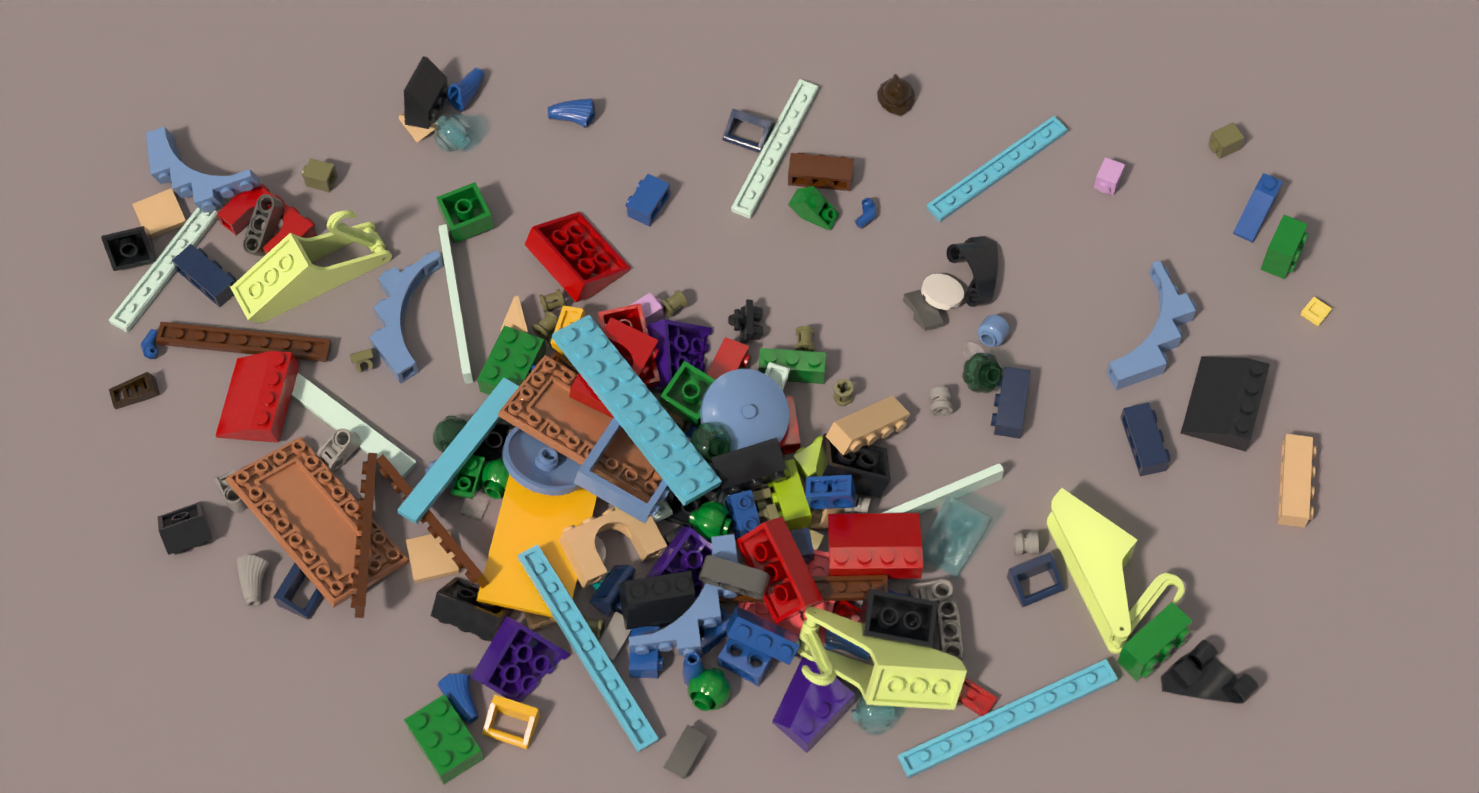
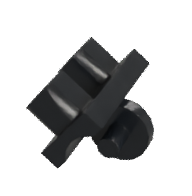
(743, 322)

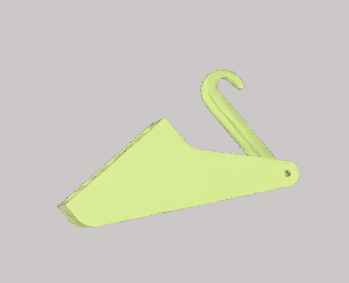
(289, 278)
(1095, 557)
(901, 674)

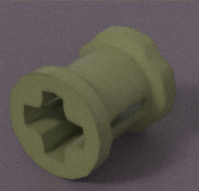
(550, 297)
(674, 303)
(546, 325)
(805, 338)
(839, 388)
(596, 626)

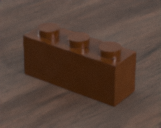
(820, 171)

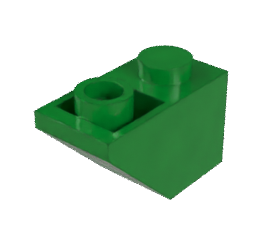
(813, 207)
(468, 479)

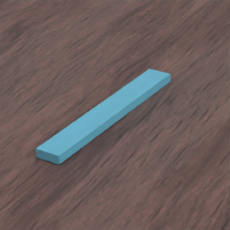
(996, 169)
(457, 453)

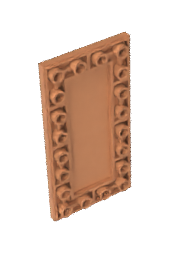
(548, 414)
(313, 519)

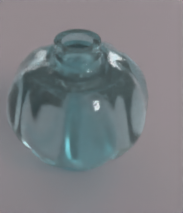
(452, 132)
(873, 718)

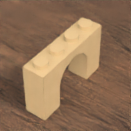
(580, 547)

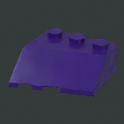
(678, 344)
(684, 554)
(517, 661)
(811, 709)

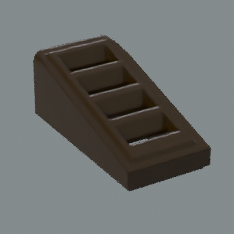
(132, 384)

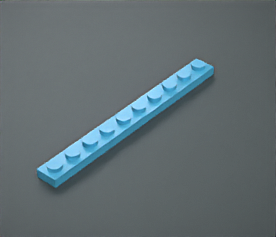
(588, 648)
(1006, 718)

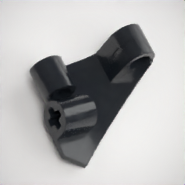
(983, 260)
(1206, 678)

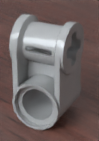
(335, 450)
(229, 494)
(929, 590)

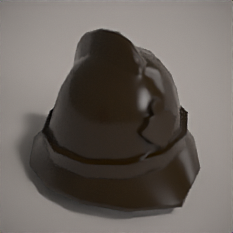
(896, 95)

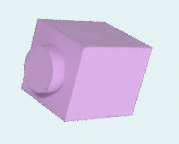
(1109, 176)
(651, 308)

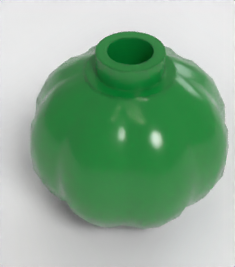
(495, 478)
(711, 520)
(709, 690)

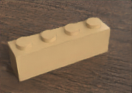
(868, 425)
(1295, 480)

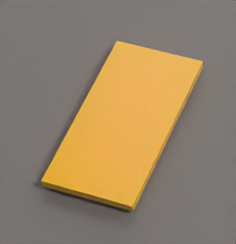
(523, 522)

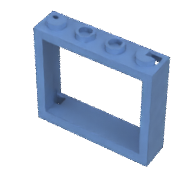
(610, 492)

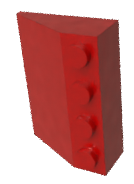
(576, 255)
(258, 397)
(875, 545)

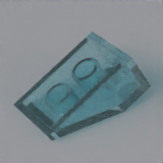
(954, 535)

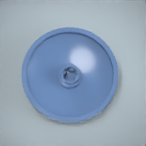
(748, 407)
(538, 465)

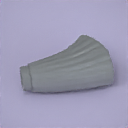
(251, 574)

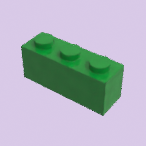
(803, 365)

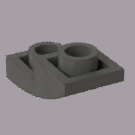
(924, 314)
(685, 751)

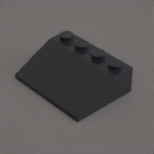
(1225, 400)

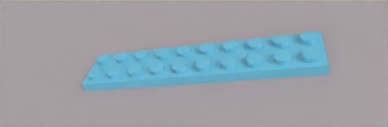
(636, 410)

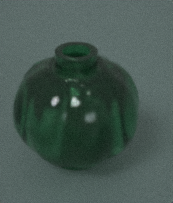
(982, 373)
(447, 431)
(707, 443)

